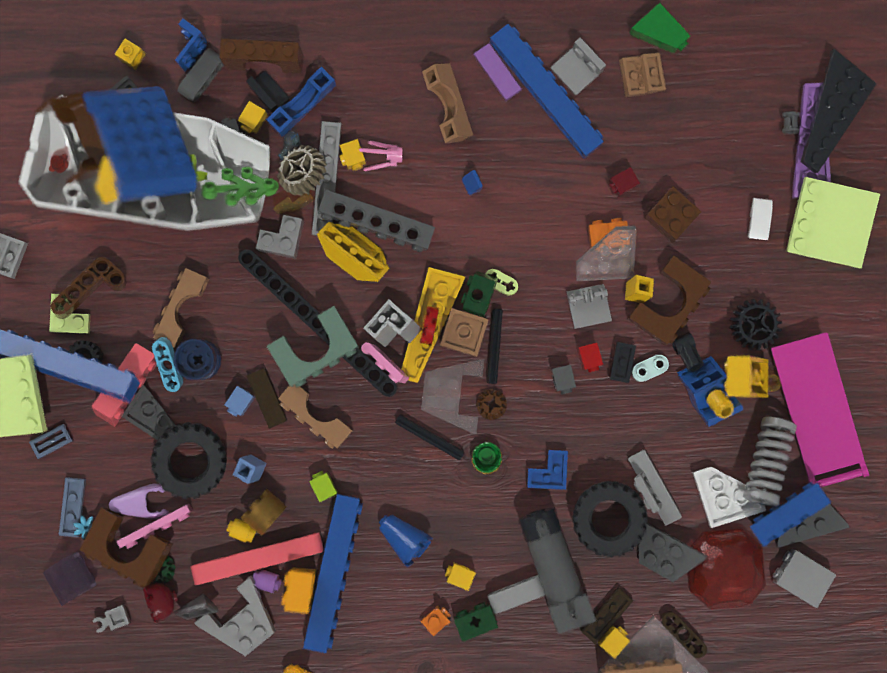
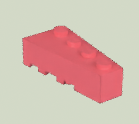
(141, 363)

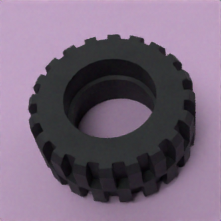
(183, 486)
(610, 545)

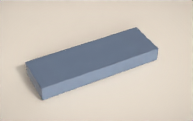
(72, 506)

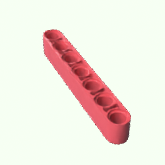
(257, 558)

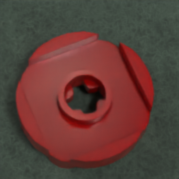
(429, 325)

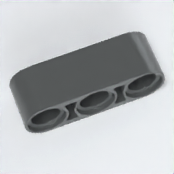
(201, 75)

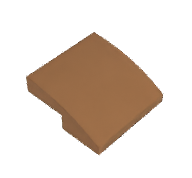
(642, 74)

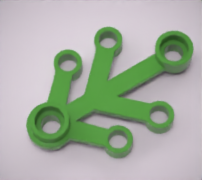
(263, 186)

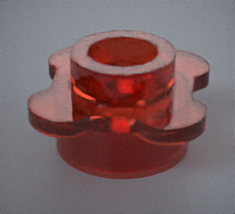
(58, 163)

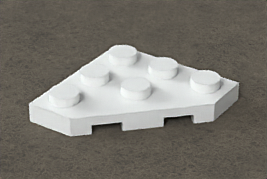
(723, 497)

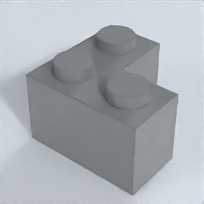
(284, 243)
(389, 322)

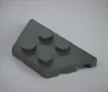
(820, 523)
(667, 554)

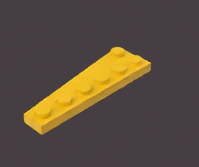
(438, 291)

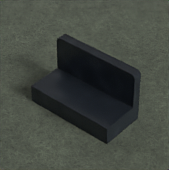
(268, 91)

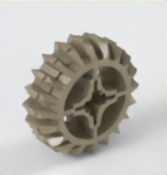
(311, 163)

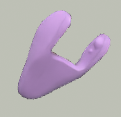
(135, 503)

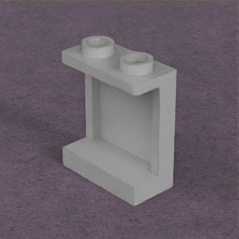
(803, 577)

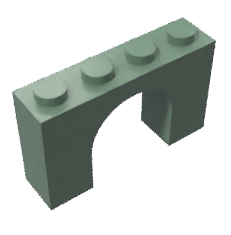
(296, 370)

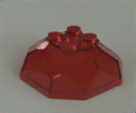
(731, 573)

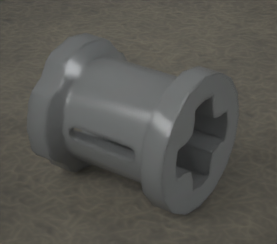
(793, 129)

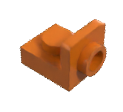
(436, 620)

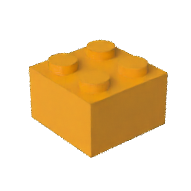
(300, 590)

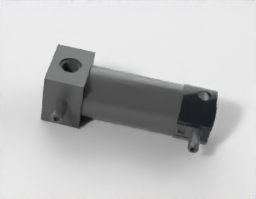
(556, 571)

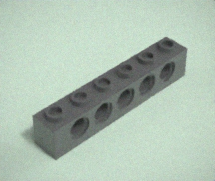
(332, 199)

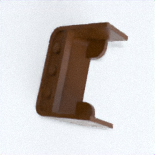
(73, 110)

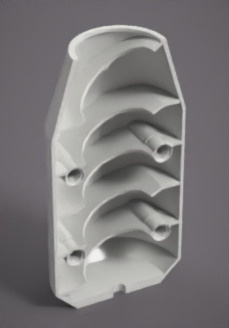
(211, 142)

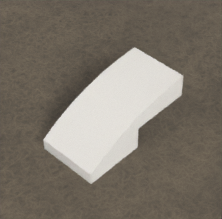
(760, 218)

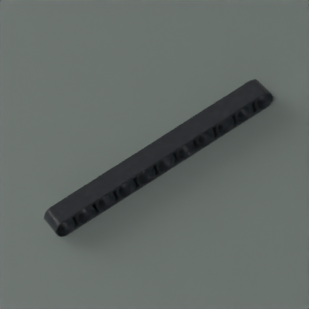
(308, 319)

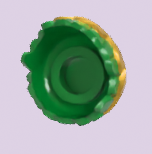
(486, 458)

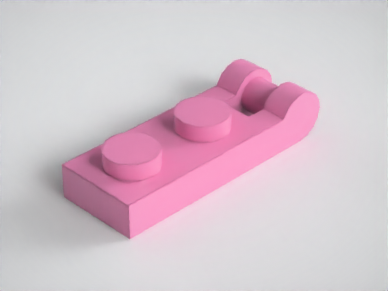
(385, 362)

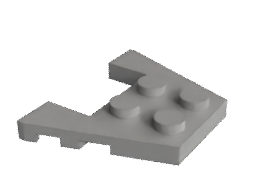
(247, 627)

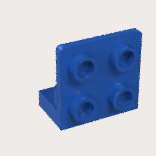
(196, 45)

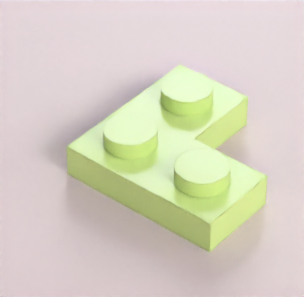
(72, 324)

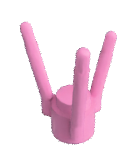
(393, 153)

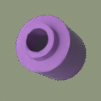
(267, 581)

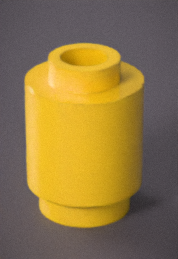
(720, 403)
(241, 530)

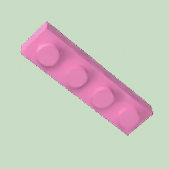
(163, 523)

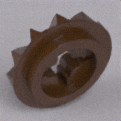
(483, 409)

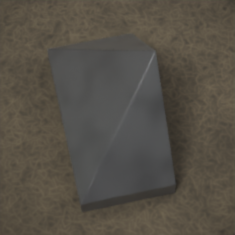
(198, 607)

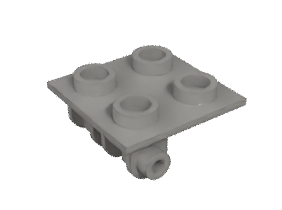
(589, 306)

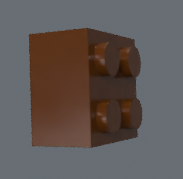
(672, 214)

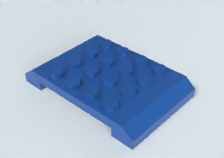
(142, 142)

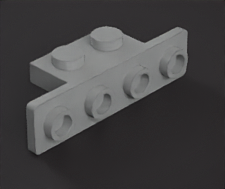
(653, 488)

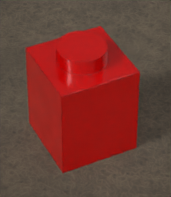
(590, 357)

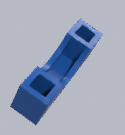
(288, 115)

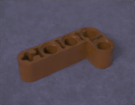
(86, 290)

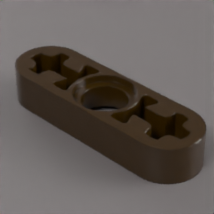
(697, 640)

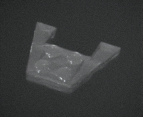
(443, 392)

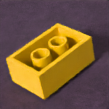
(746, 377)

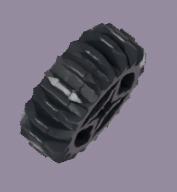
(763, 328)

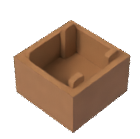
(464, 332)

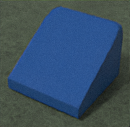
(472, 182)

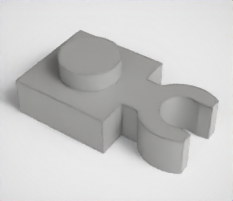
(114, 618)

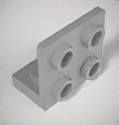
(578, 67)

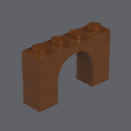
(237, 53)
(692, 286)
(100, 546)

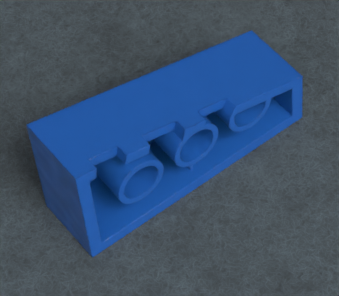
(790, 514)

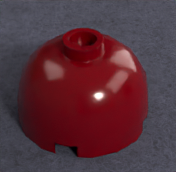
(159, 600)

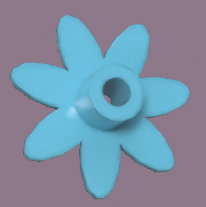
(84, 526)

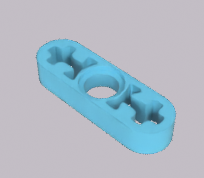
(168, 356)

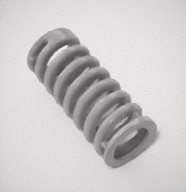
(753, 492)

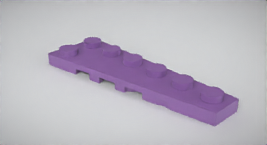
(809, 99)

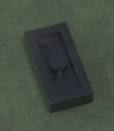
(622, 362)

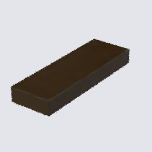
(266, 398)
(607, 615)

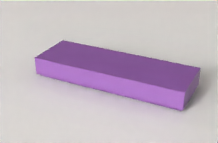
(497, 72)

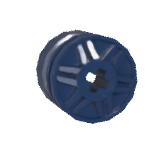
(187, 363)

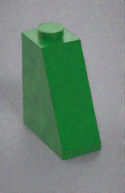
(661, 30)

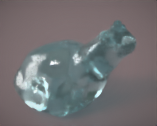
(290, 141)

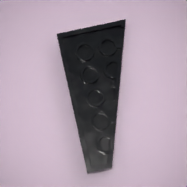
(837, 105)

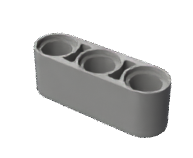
(516, 594)

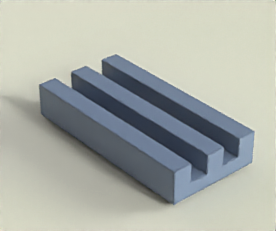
(69, 439)

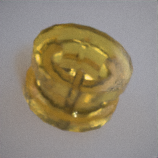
(778, 384)

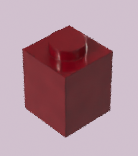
(623, 182)

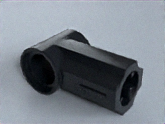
(686, 348)

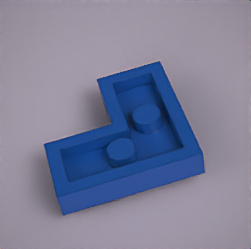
(554, 476)

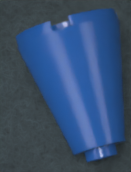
(404, 538)

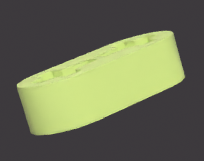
(503, 278)

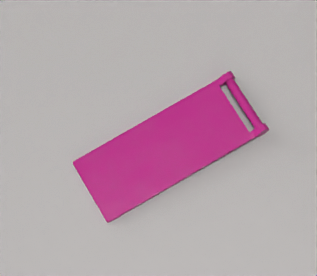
(819, 408)

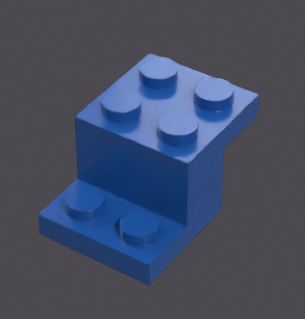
(701, 384)

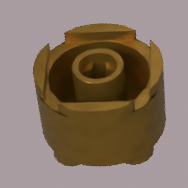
(264, 512)

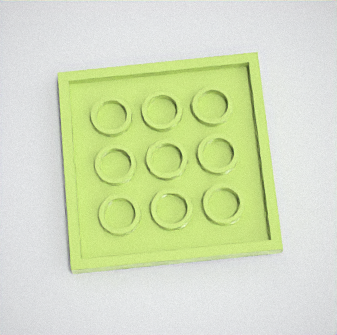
(832, 222)
(20, 397)

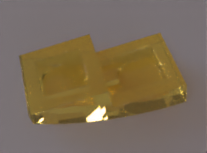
(288, 206)

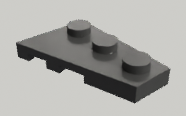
(148, 414)

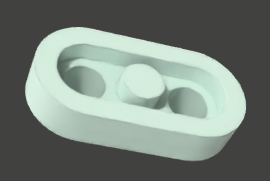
(650, 368)

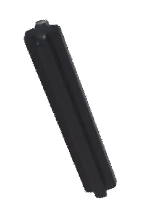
(494, 350)
(429, 437)

